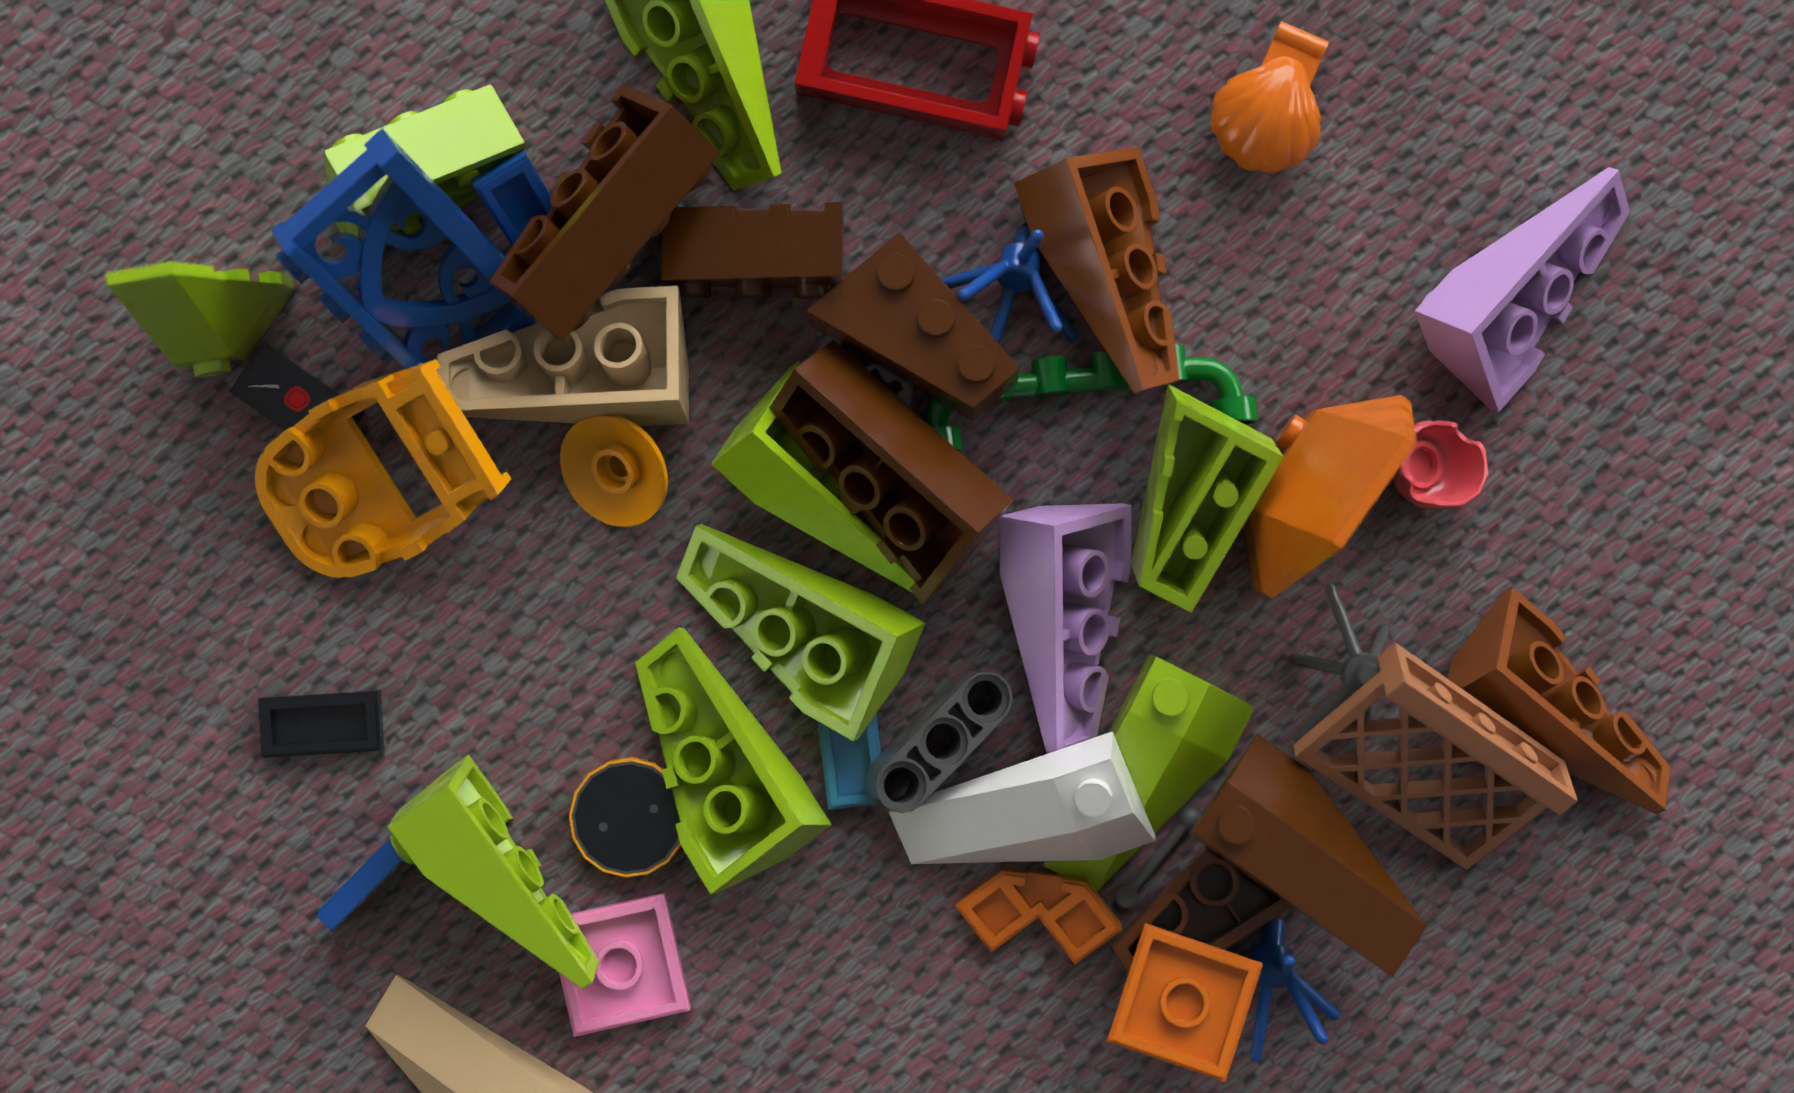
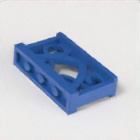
(403, 193)

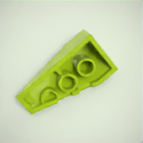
(201, 314)
(782, 480)
(816, 634)
(730, 781)
(463, 846)

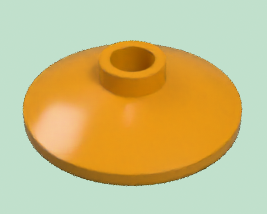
(600, 482)

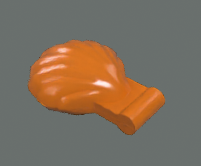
(1270, 113)

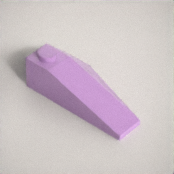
(1501, 300)

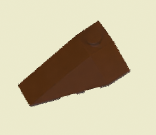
(1298, 845)

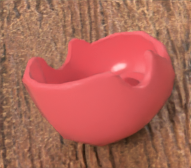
(1456, 470)

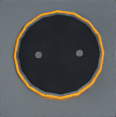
(625, 818)

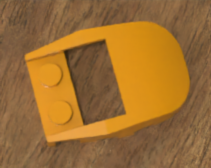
(336, 496)

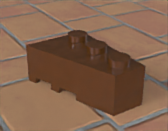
(754, 250)
(916, 327)

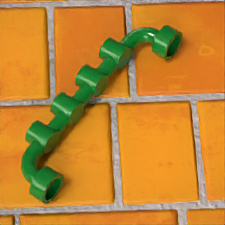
(1053, 379)

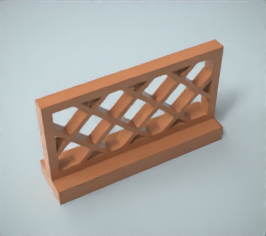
(1461, 721)

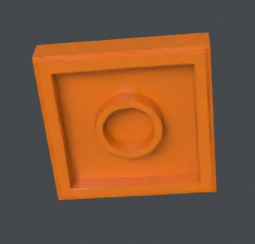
(1184, 1002)

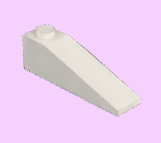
(1043, 809)

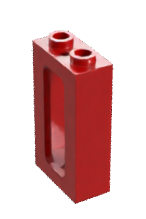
(965, 20)

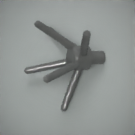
(1354, 670)

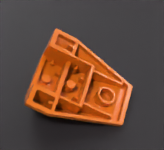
(1324, 486)

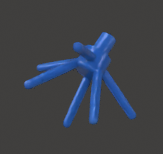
(1016, 272)
(1278, 973)

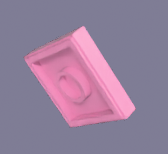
(637, 967)

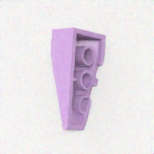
(1059, 593)

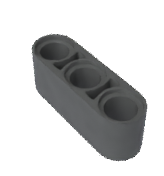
(965, 731)

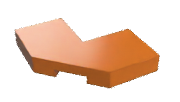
(1063, 903)

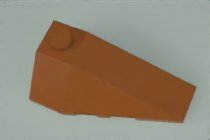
(1102, 249)
(1525, 678)

